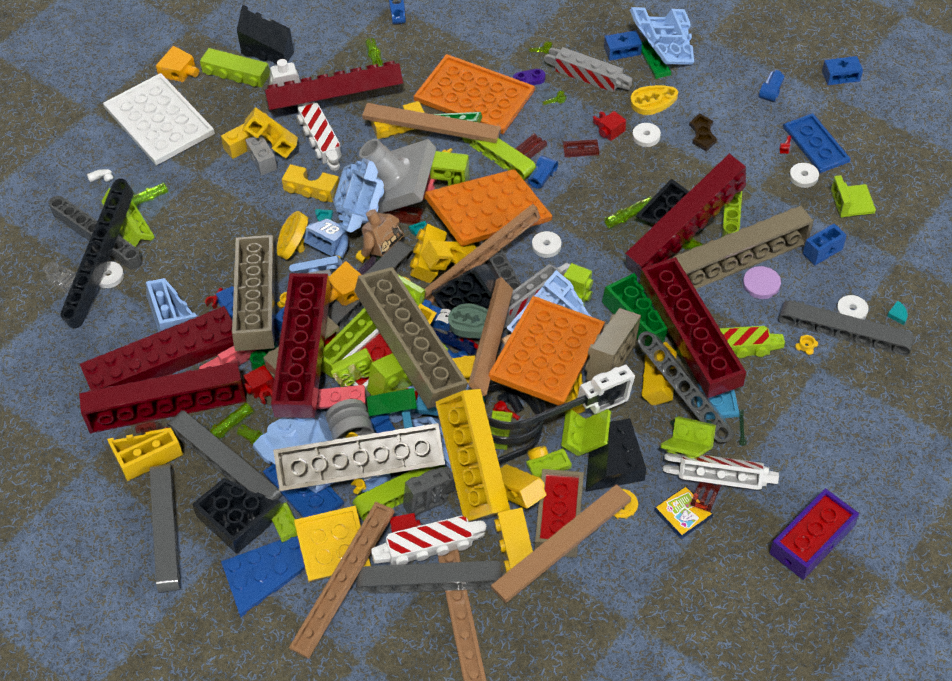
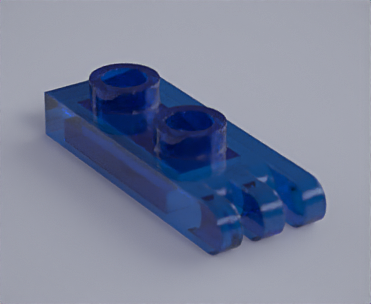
(451, 339)

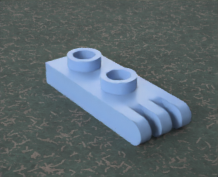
(328, 263)

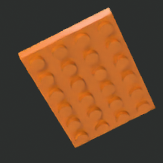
(466, 87)
(484, 205)
(546, 351)

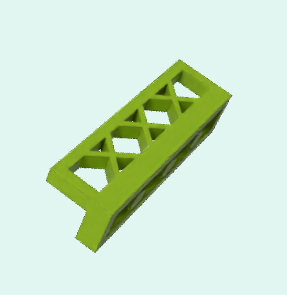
(131, 228)

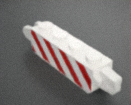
(320, 134)
(721, 471)
(428, 540)

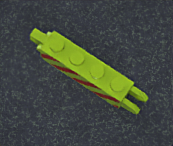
(751, 341)

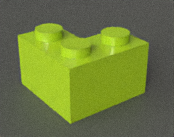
(450, 167)
(581, 280)

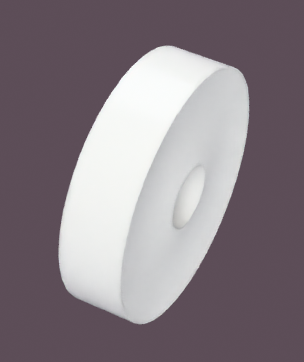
(646, 140)
(801, 169)
(546, 250)
(115, 278)
(855, 302)

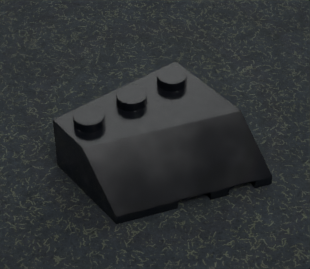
(263, 38)
(663, 203)
(468, 288)
(618, 460)
(235, 513)

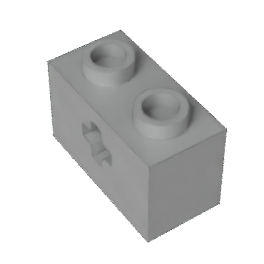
(261, 154)

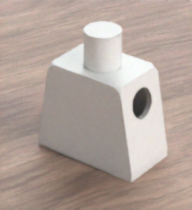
(283, 72)

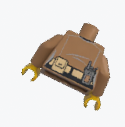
(379, 234)

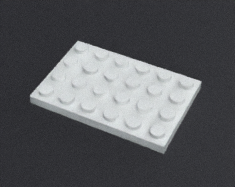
(158, 119)

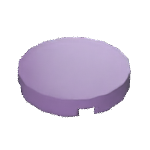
(761, 282)

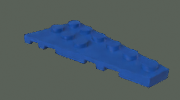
(262, 572)

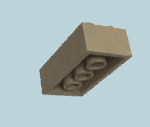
(614, 343)

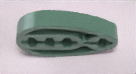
(467, 320)

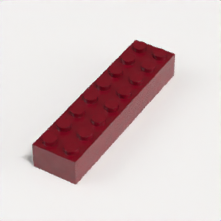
(337, 85)
(688, 215)
(692, 327)
(301, 346)
(162, 352)
(162, 397)

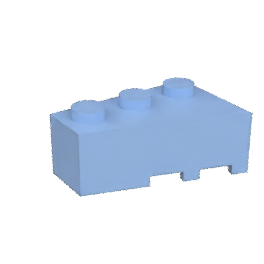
(166, 305)

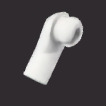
(106, 173)

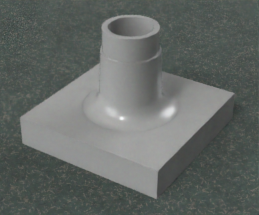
(401, 170)

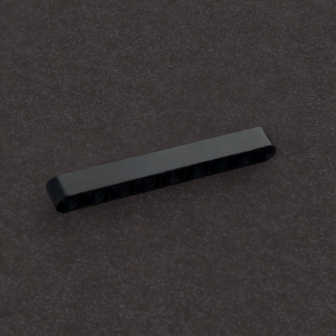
(97, 254)

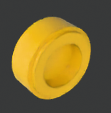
(537, 452)

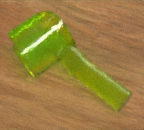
(545, 49)
(560, 98)

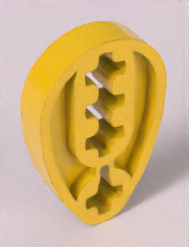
(664, 94)
(291, 234)

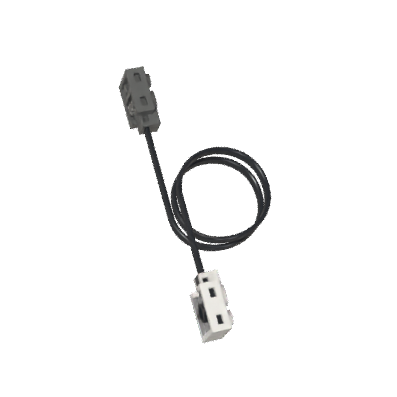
(599, 394)

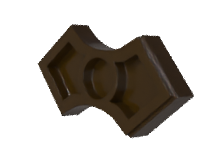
(704, 138)

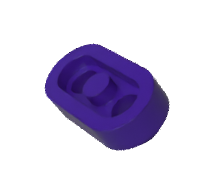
(531, 77)

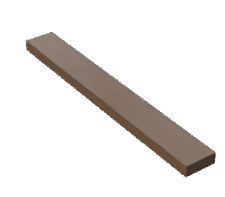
(431, 122)
(488, 248)
(491, 336)
(560, 543)
(341, 580)
(464, 628)

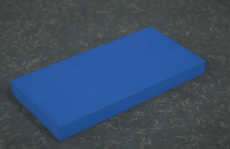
(816, 143)
(305, 500)

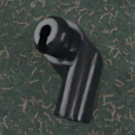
(512, 399)

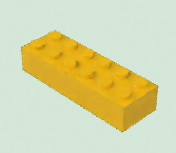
(472, 455)

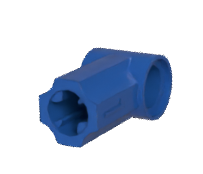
(771, 89)
(544, 169)

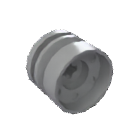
(348, 417)

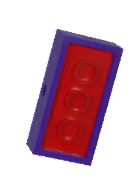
(814, 533)

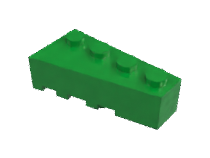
(631, 297)

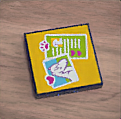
(680, 514)

